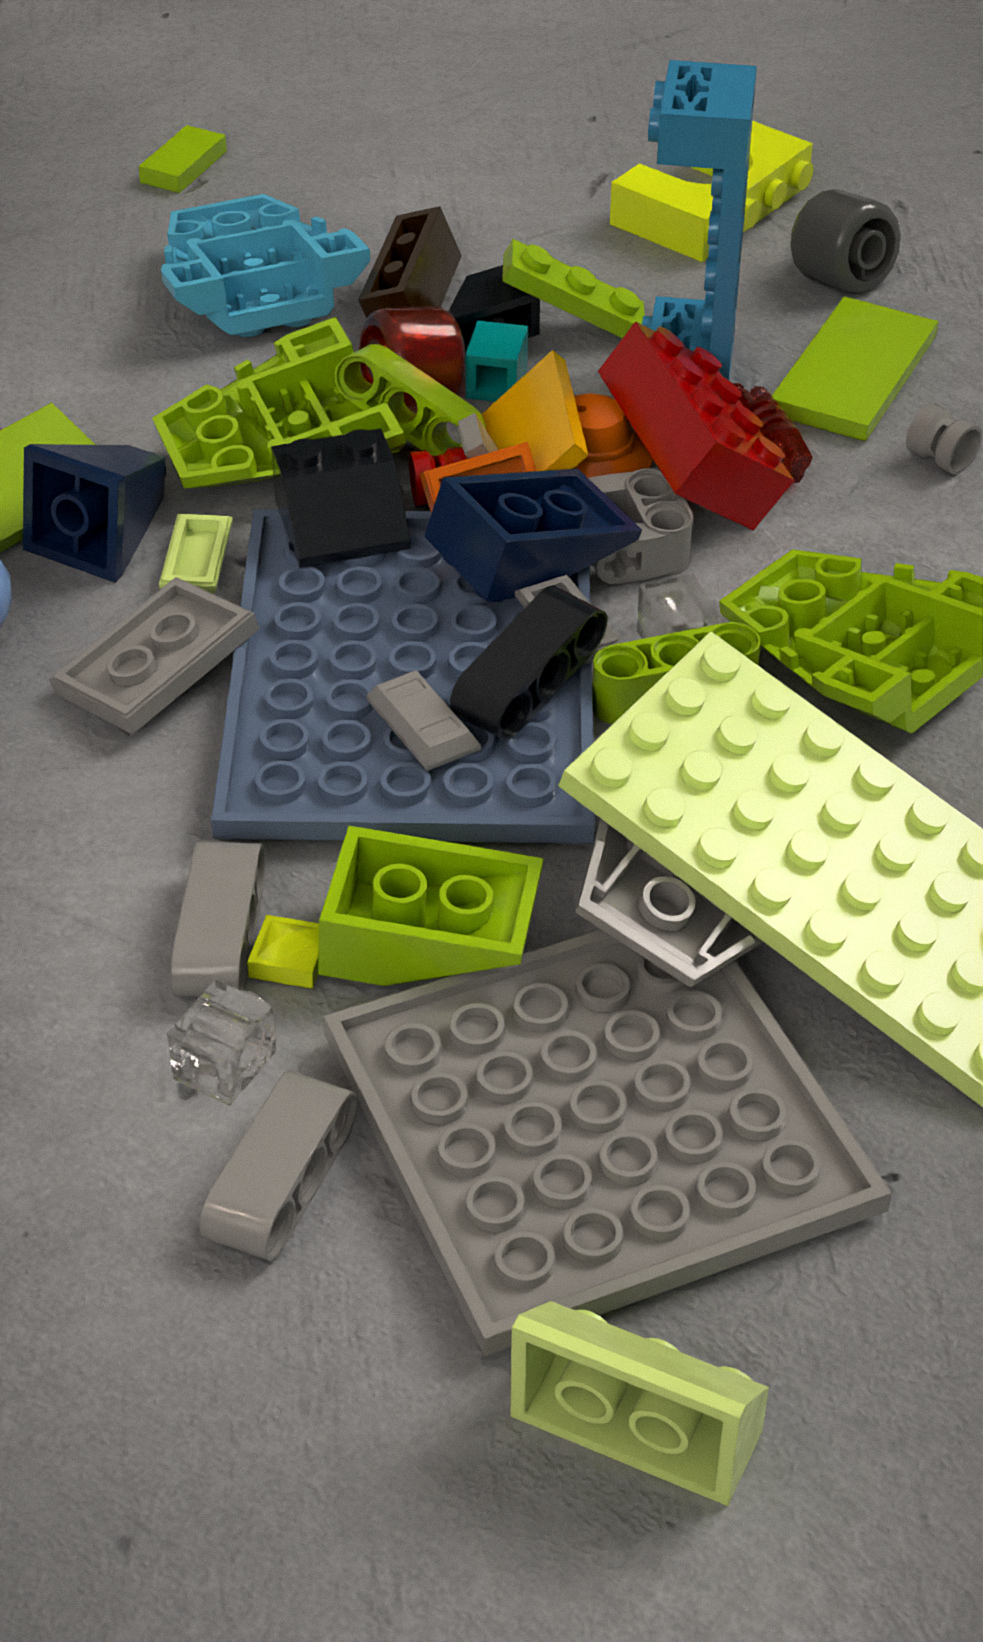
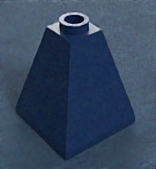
(90, 504)

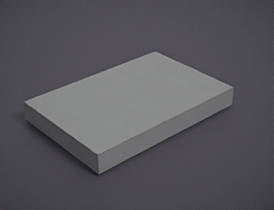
(154, 655)

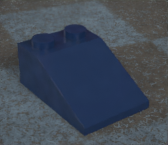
(524, 528)

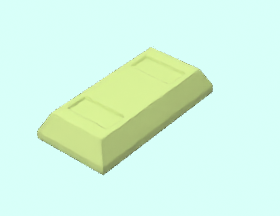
(197, 550)

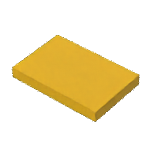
(542, 413)

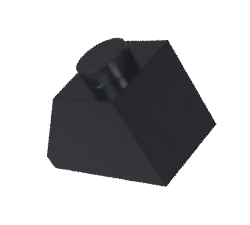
(490, 299)

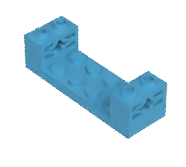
(706, 122)

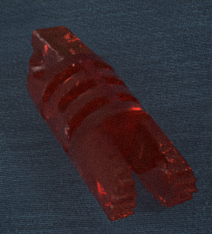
(778, 429)

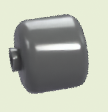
(845, 240)

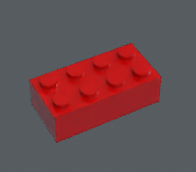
(695, 425)

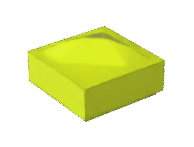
(285, 952)

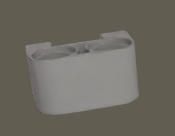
(664, 522)

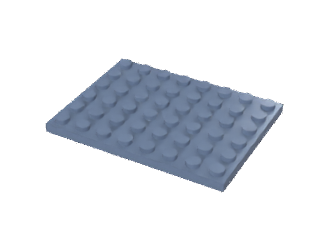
(315, 756)

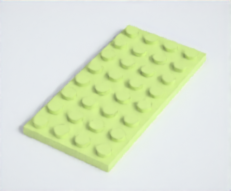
(805, 846)

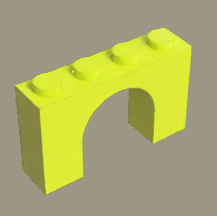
(678, 211)

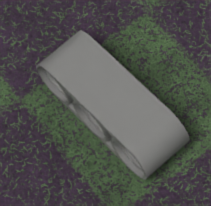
(218, 916)
(278, 1165)

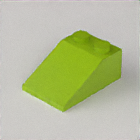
(423, 908)

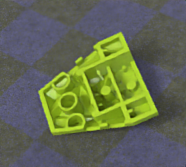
(229, 431)
(867, 638)

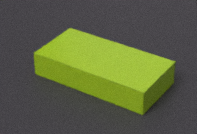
(182, 158)

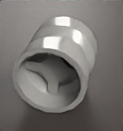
(943, 438)

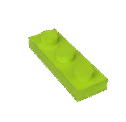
(571, 288)

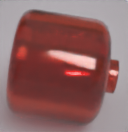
(423, 337)

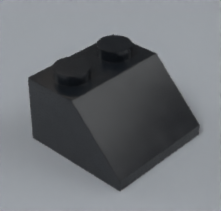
(339, 497)

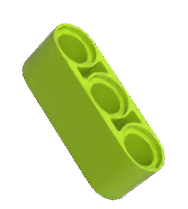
(391, 379)
(631, 668)

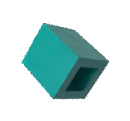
(495, 359)

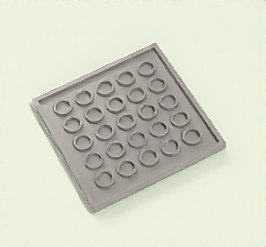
(597, 1129)

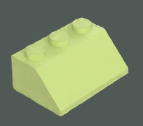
(635, 1399)

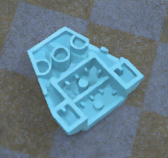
(257, 264)

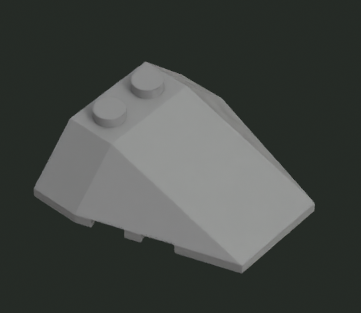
(657, 911)

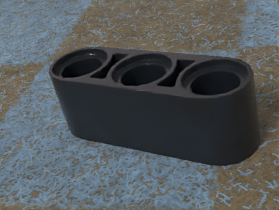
(528, 662)

